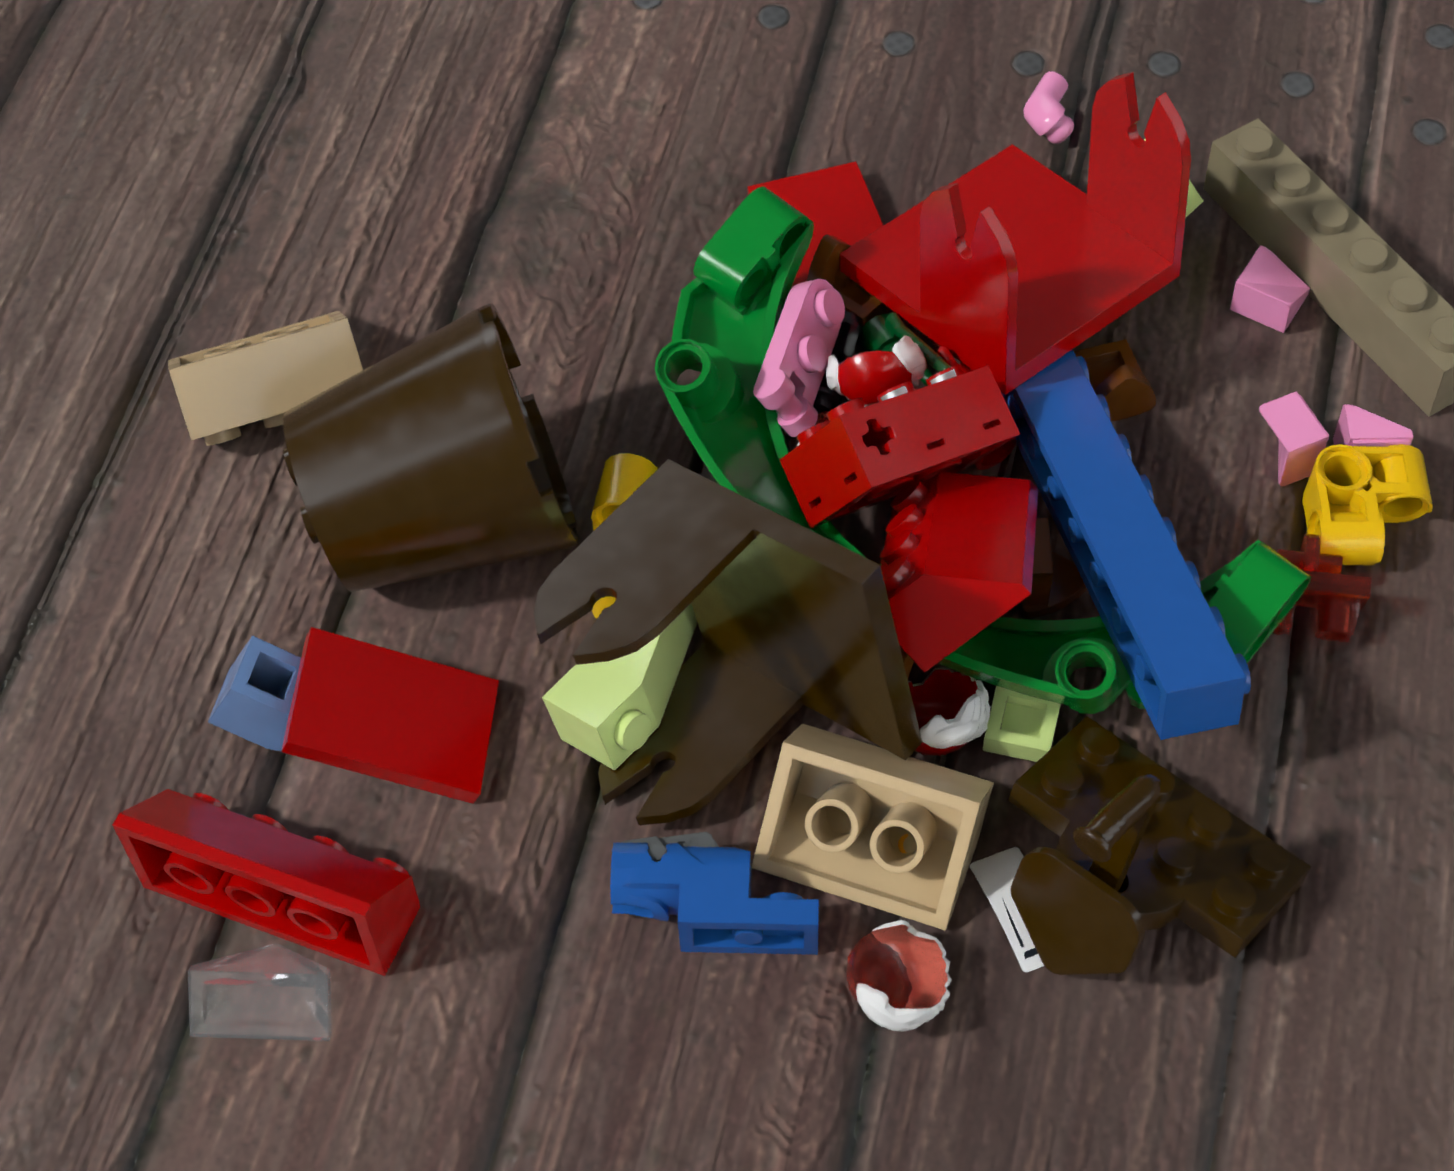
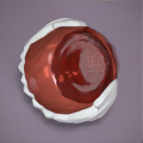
(899, 976)

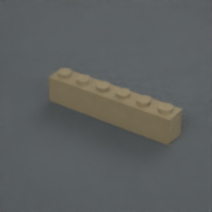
(1341, 259)

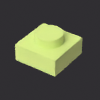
(1020, 725)

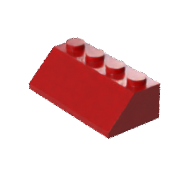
(957, 559)
(270, 877)

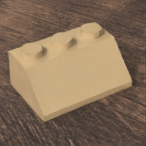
(262, 375)
(840, 820)

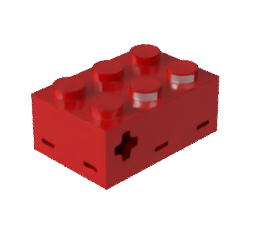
(905, 437)

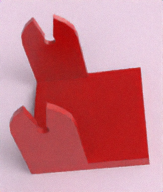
(1025, 264)

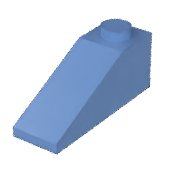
(258, 694)

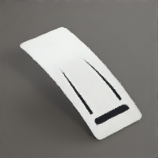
(995, 878)

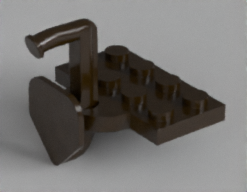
(1135, 857)

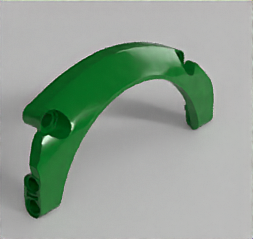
(725, 332)

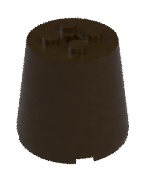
(429, 462)

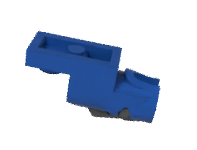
(710, 895)

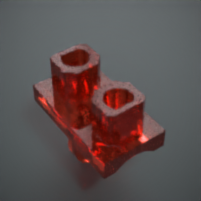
(1334, 595)

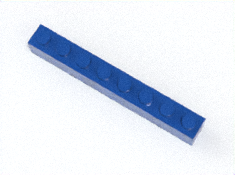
(1127, 554)

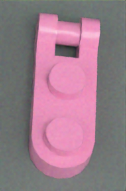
(800, 354)

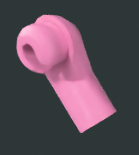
(1044, 109)

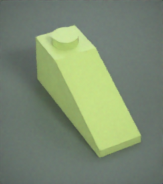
(620, 702)

